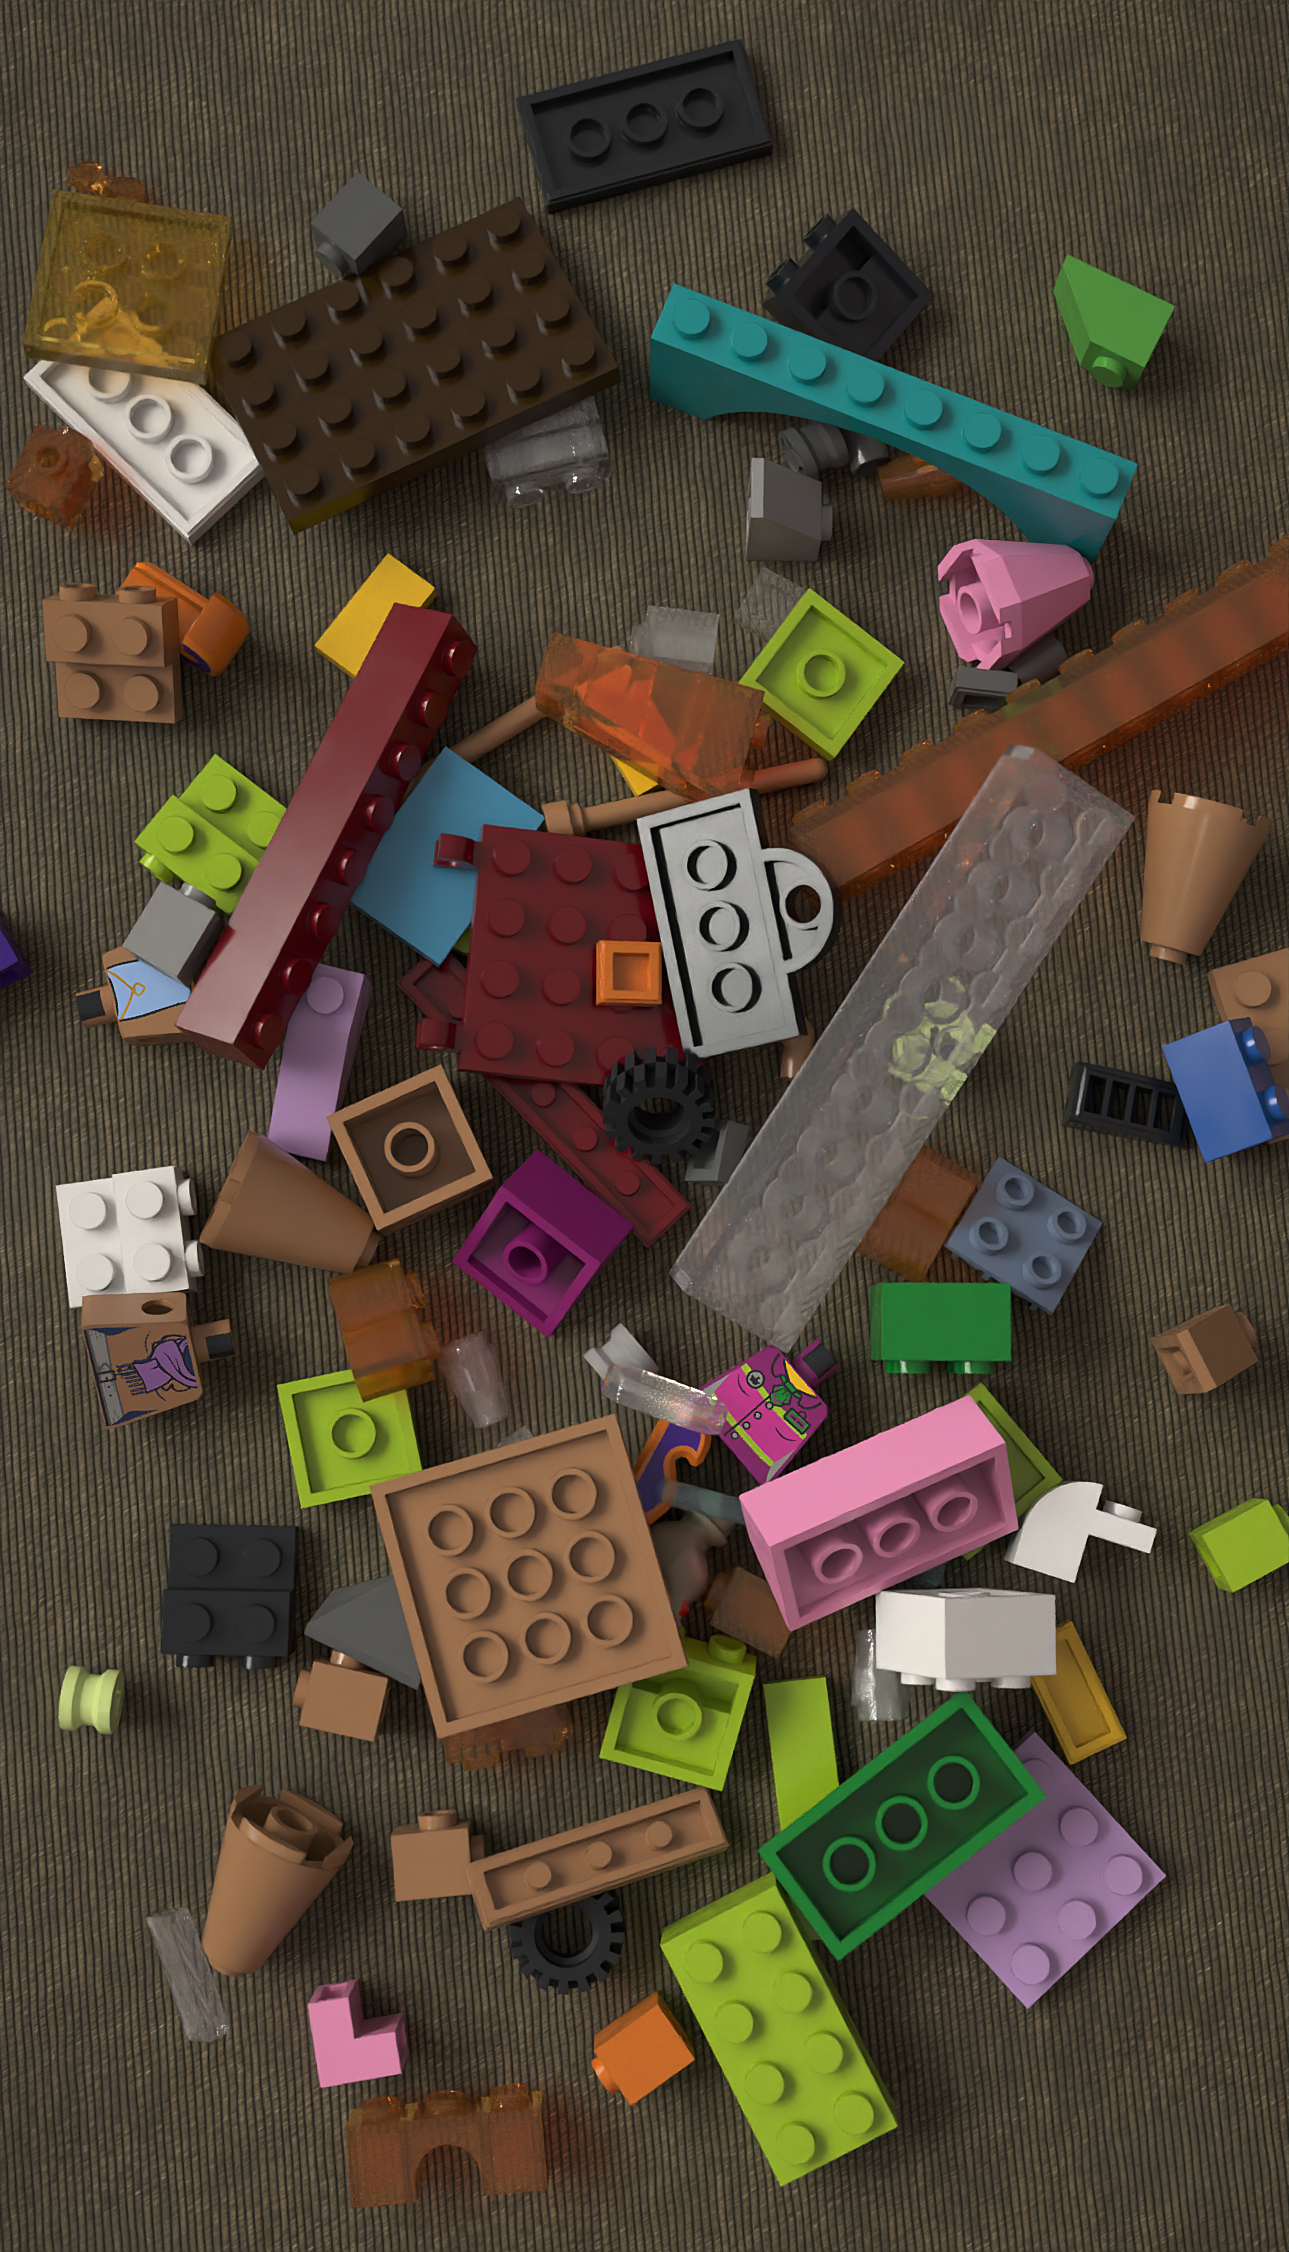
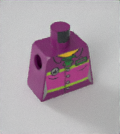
(772, 1406)

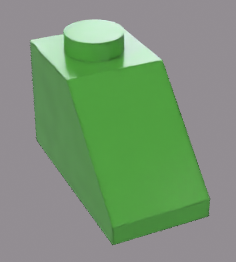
(1109, 322)

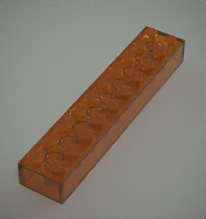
(1072, 719)

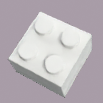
(966, 1636)

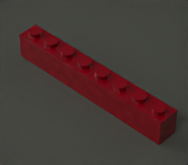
(327, 836)

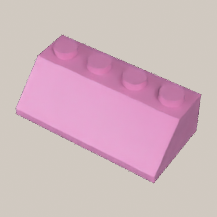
(881, 1511)

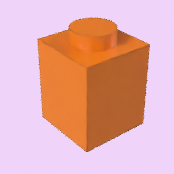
(641, 2049)

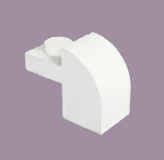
(1059, 1523)

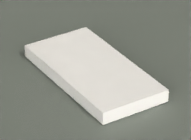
(158, 436)

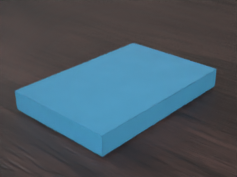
(401, 887)

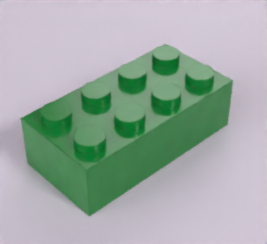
(901, 1824)

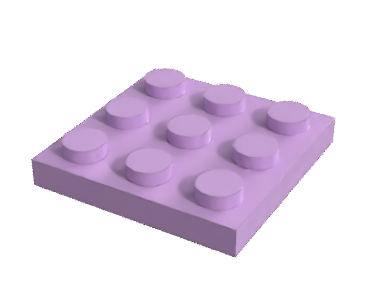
(1046, 1882)

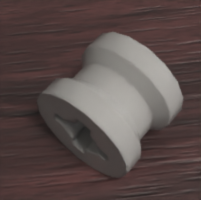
(622, 1350)

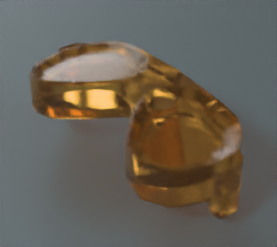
(90, 178)

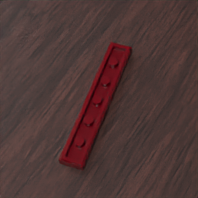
(562, 1118)

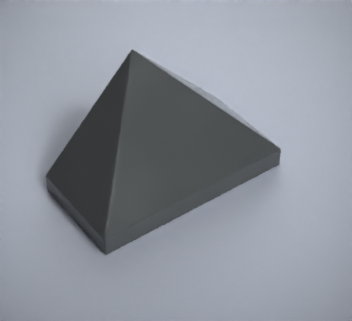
(369, 1627)

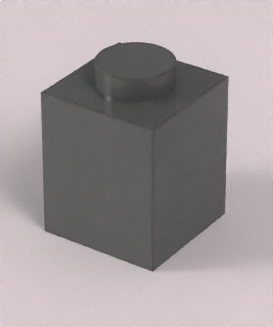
(358, 228)

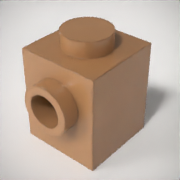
(343, 1697)
(433, 1856)

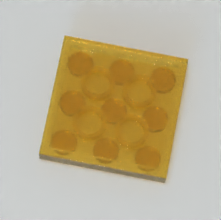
(128, 287)

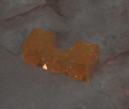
(499, 2130)

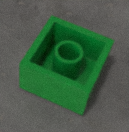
(940, 1323)

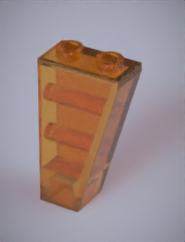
(654, 716)

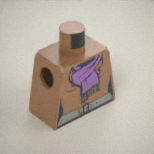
(148, 1352)

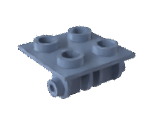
(1023, 1236)

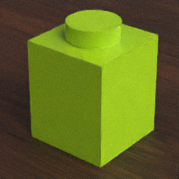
(1244, 1543)

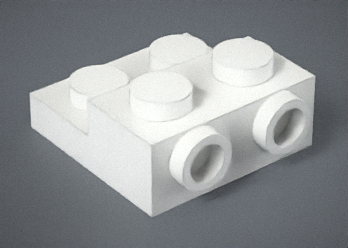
(129, 1234)

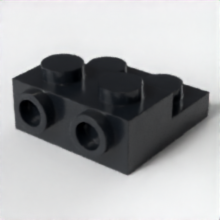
(846, 288)
(230, 1594)

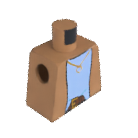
(138, 999)

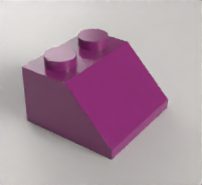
(542, 1242)

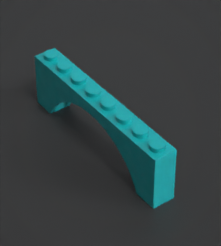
(727, 361)

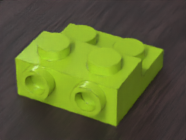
(212, 834)
(686, 1717)

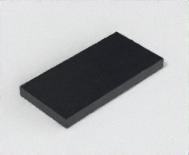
(644, 126)

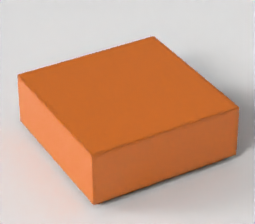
(628, 973)

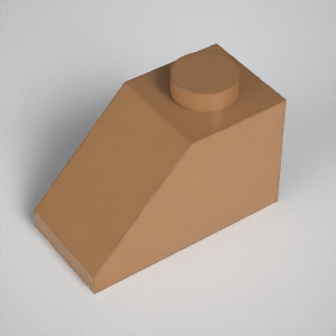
(1207, 1349)

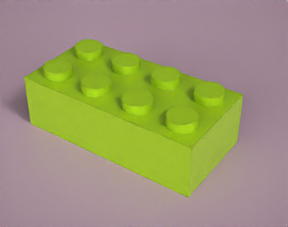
(778, 2028)

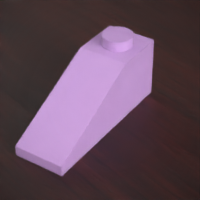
(318, 1061)

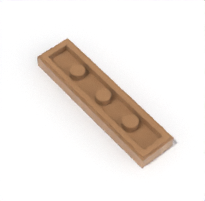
(595, 1858)

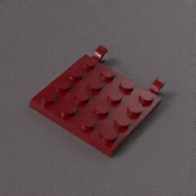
(533, 957)

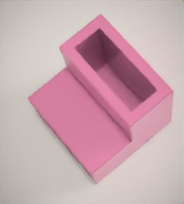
(349, 2046)

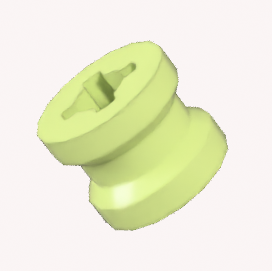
(91, 1699)

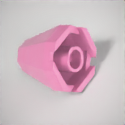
(1009, 596)

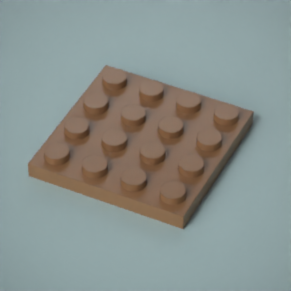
(528, 1576)

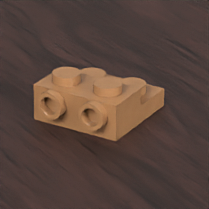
(114, 653)

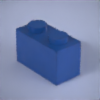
(1228, 1088)

